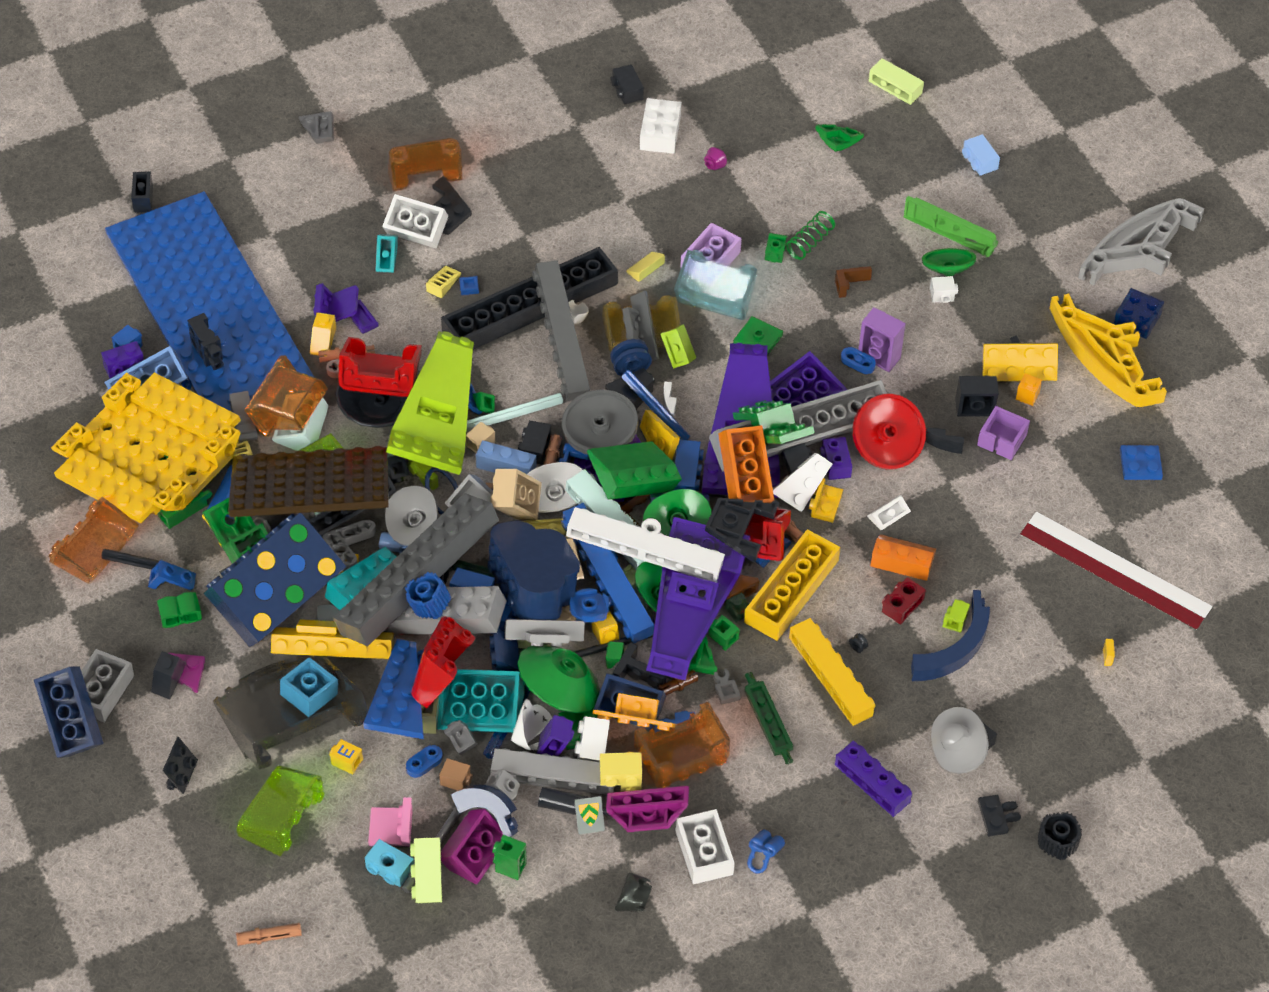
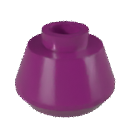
(715, 158)

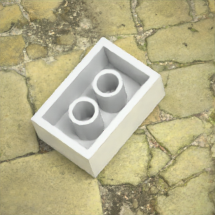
(660, 125)
(415, 221)
(704, 846)

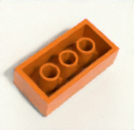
(746, 464)

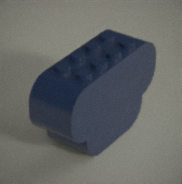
(533, 569)

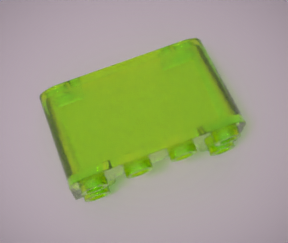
(279, 807)

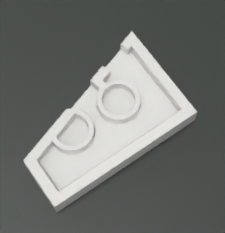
(803, 482)

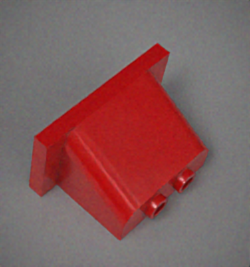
(770, 534)

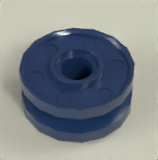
(630, 356)

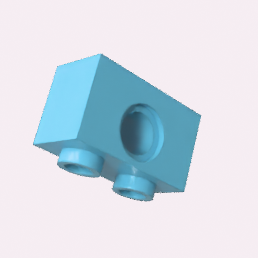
(383, 854)

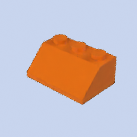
(902, 557)

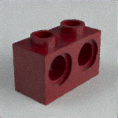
(906, 602)

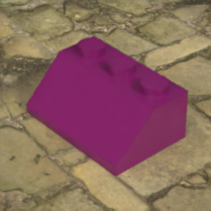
(471, 846)

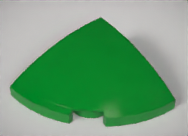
(838, 137)

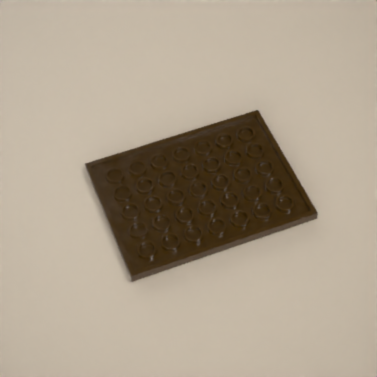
(309, 481)

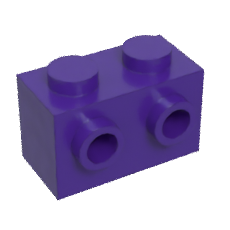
(121, 358)
(837, 452)
(555, 736)

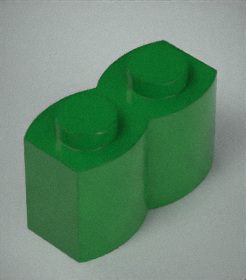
(179, 609)

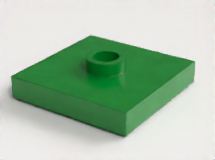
(759, 332)

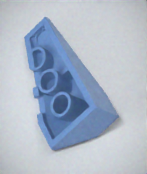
(163, 363)

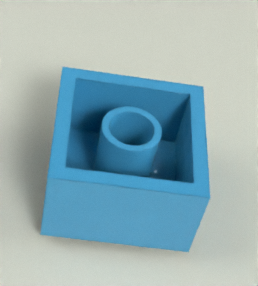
(308, 687)

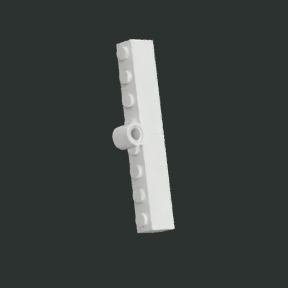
(645, 543)

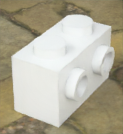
(592, 738)

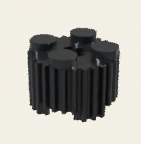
(1059, 835)

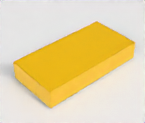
(317, 627)

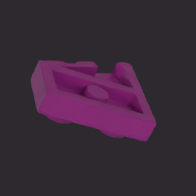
(193, 670)

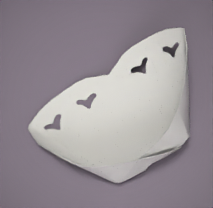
(529, 725)

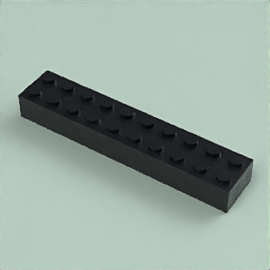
(520, 305)

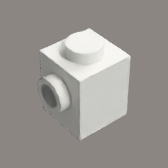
(943, 289)

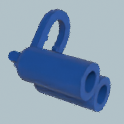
(766, 844)

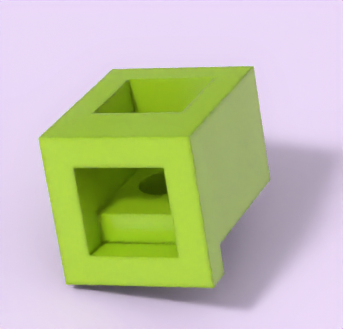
(956, 615)

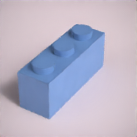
(495, 456)

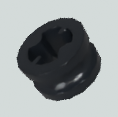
(858, 642)

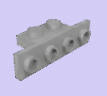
(544, 631)

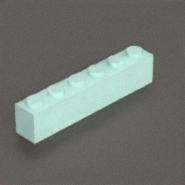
(586, 490)

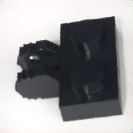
(993, 814)

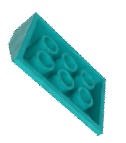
(482, 700)

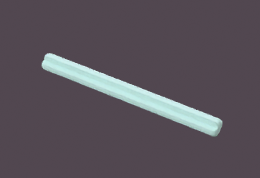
(516, 411)

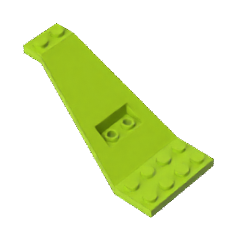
(436, 411)

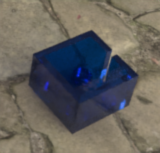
(1141, 310)

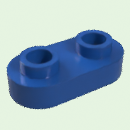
(859, 360)
(425, 761)

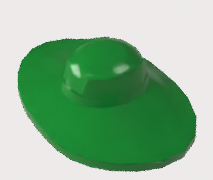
(681, 504)
(648, 583)

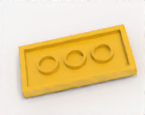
(1013, 360)

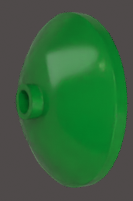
(949, 260)

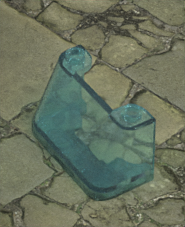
(715, 285)

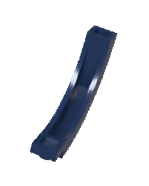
(951, 659)

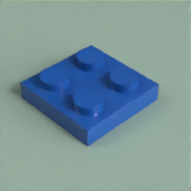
(1141, 462)

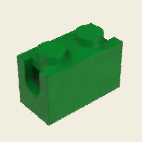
(510, 857)

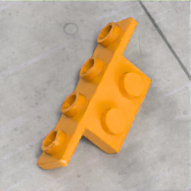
(635, 709)

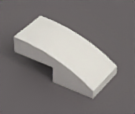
(668, 401)

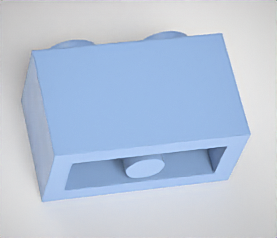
(980, 155)

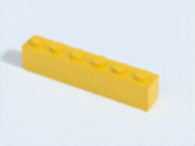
(289, 641)
(832, 671)

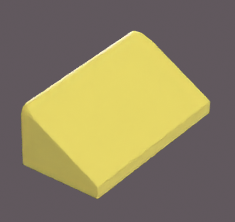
(646, 266)

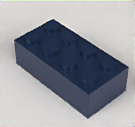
(68, 711)

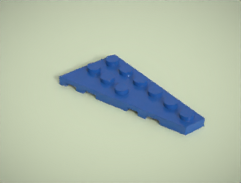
(393, 705)

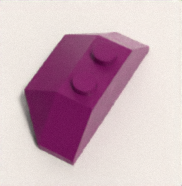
(647, 808)

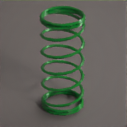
(799, 245)

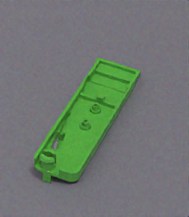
(950, 226)

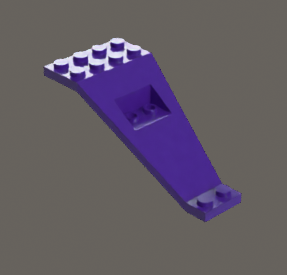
(685, 616)

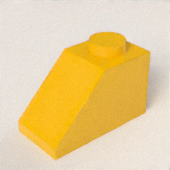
(322, 333)

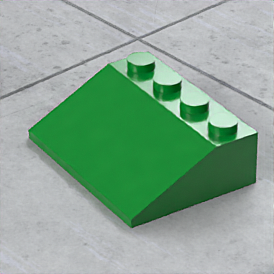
(634, 470)

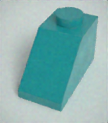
(386, 252)

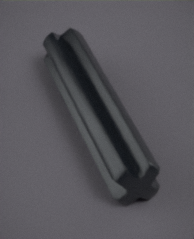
(129, 559)

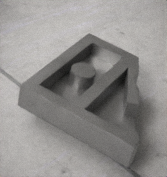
(319, 126)

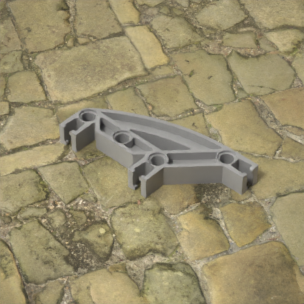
(1157, 224)

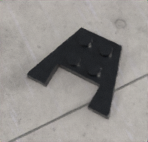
(452, 203)
(731, 519)

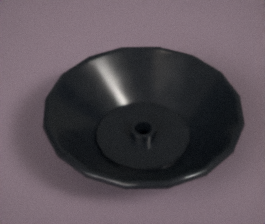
(370, 408)

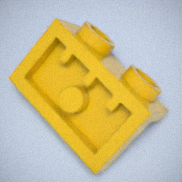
(825, 502)

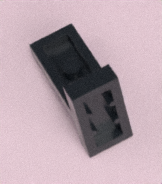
(636, 669)

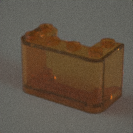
(684, 749)

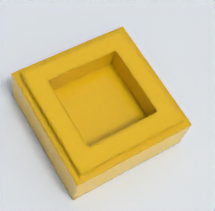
(1108, 652)

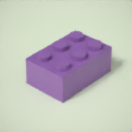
(882, 338)

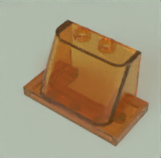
(285, 399)

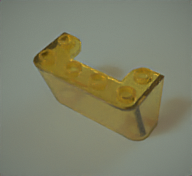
(664, 318)

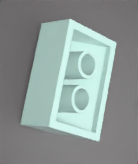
(310, 433)

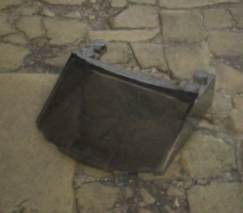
(263, 718)

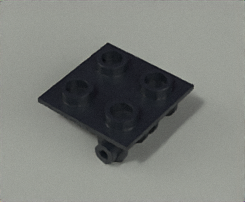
(179, 766)

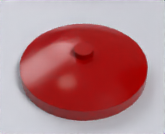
(889, 431)

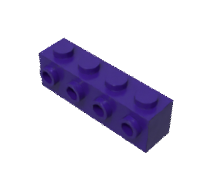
(873, 778)

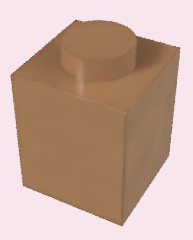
(455, 775)

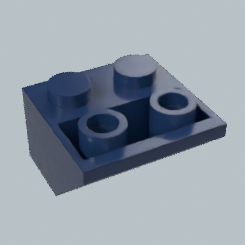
(503, 652)

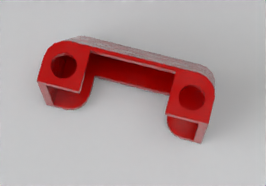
(438, 660)

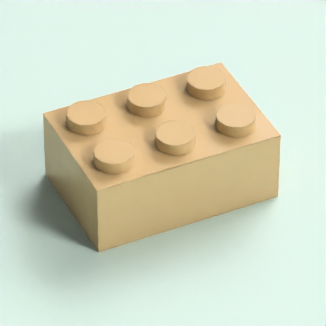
(516, 494)

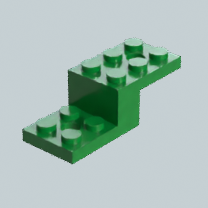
(775, 419)
(234, 538)

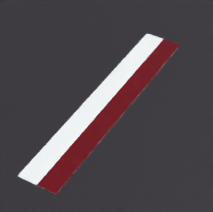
(1116, 570)

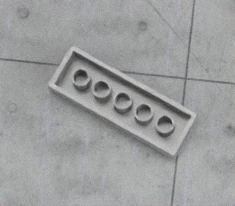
(471, 607)

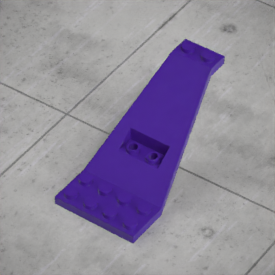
(743, 384)

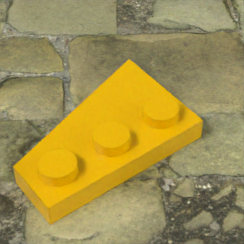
(659, 433)

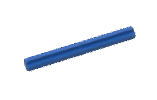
(654, 404)

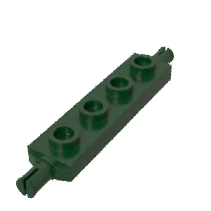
(768, 718)

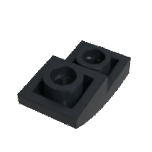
(938, 439)

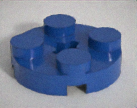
(599, 604)

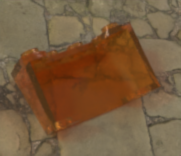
(424, 158)
(102, 529)

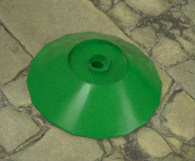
(559, 678)

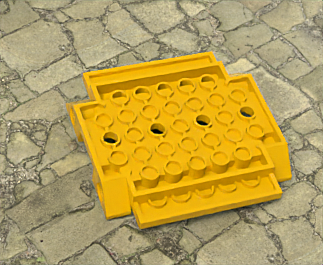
(165, 422)

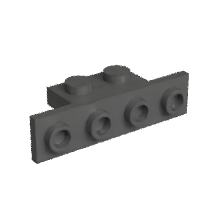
(639, 322)

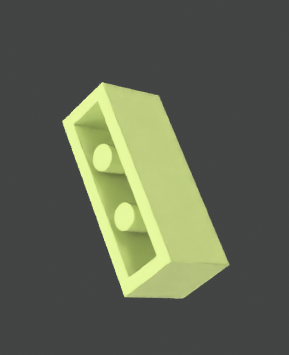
(896, 81)
(426, 870)

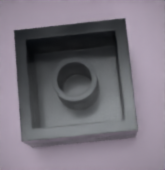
(976, 396)

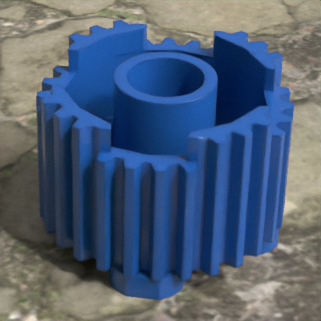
(427, 596)

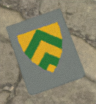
(589, 815)

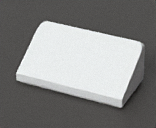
(889, 512)

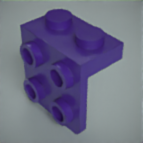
(341, 303)

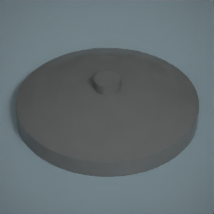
(599, 420)

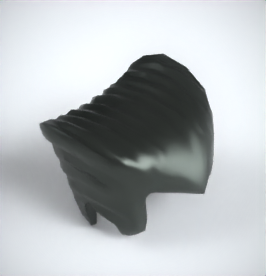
(634, 893)

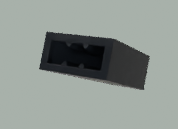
(623, 388)

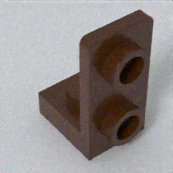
(845, 276)

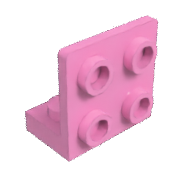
(391, 824)

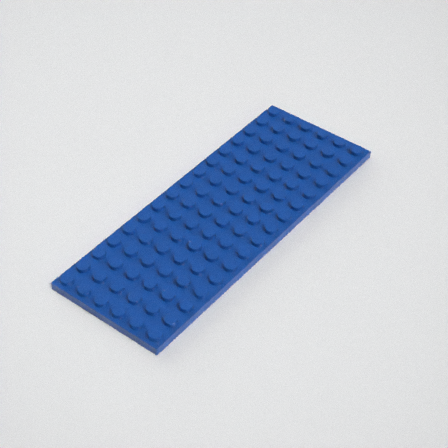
(192, 267)

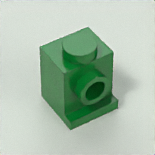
(775, 248)
(724, 632)

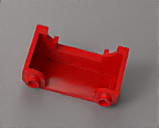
(378, 372)

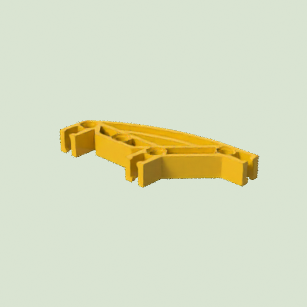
(1120, 367)

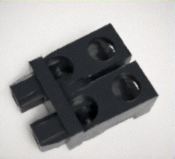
(205, 341)

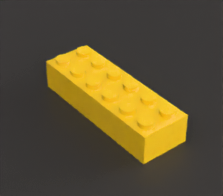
(792, 585)

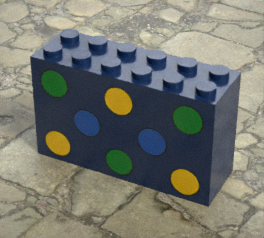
(274, 578)

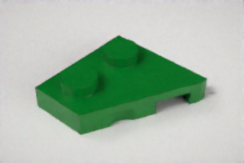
(703, 659)

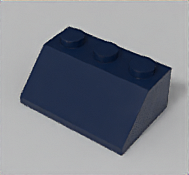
(613, 685)

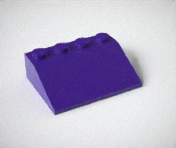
(805, 382)

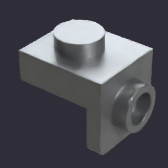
(460, 736)

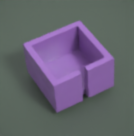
(1003, 432)

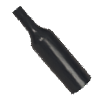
(560, 800)

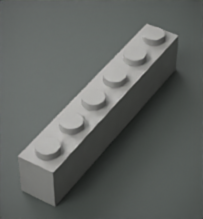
(550, 771)

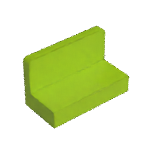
(678, 346)

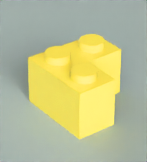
(621, 770)

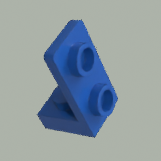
(173, 574)

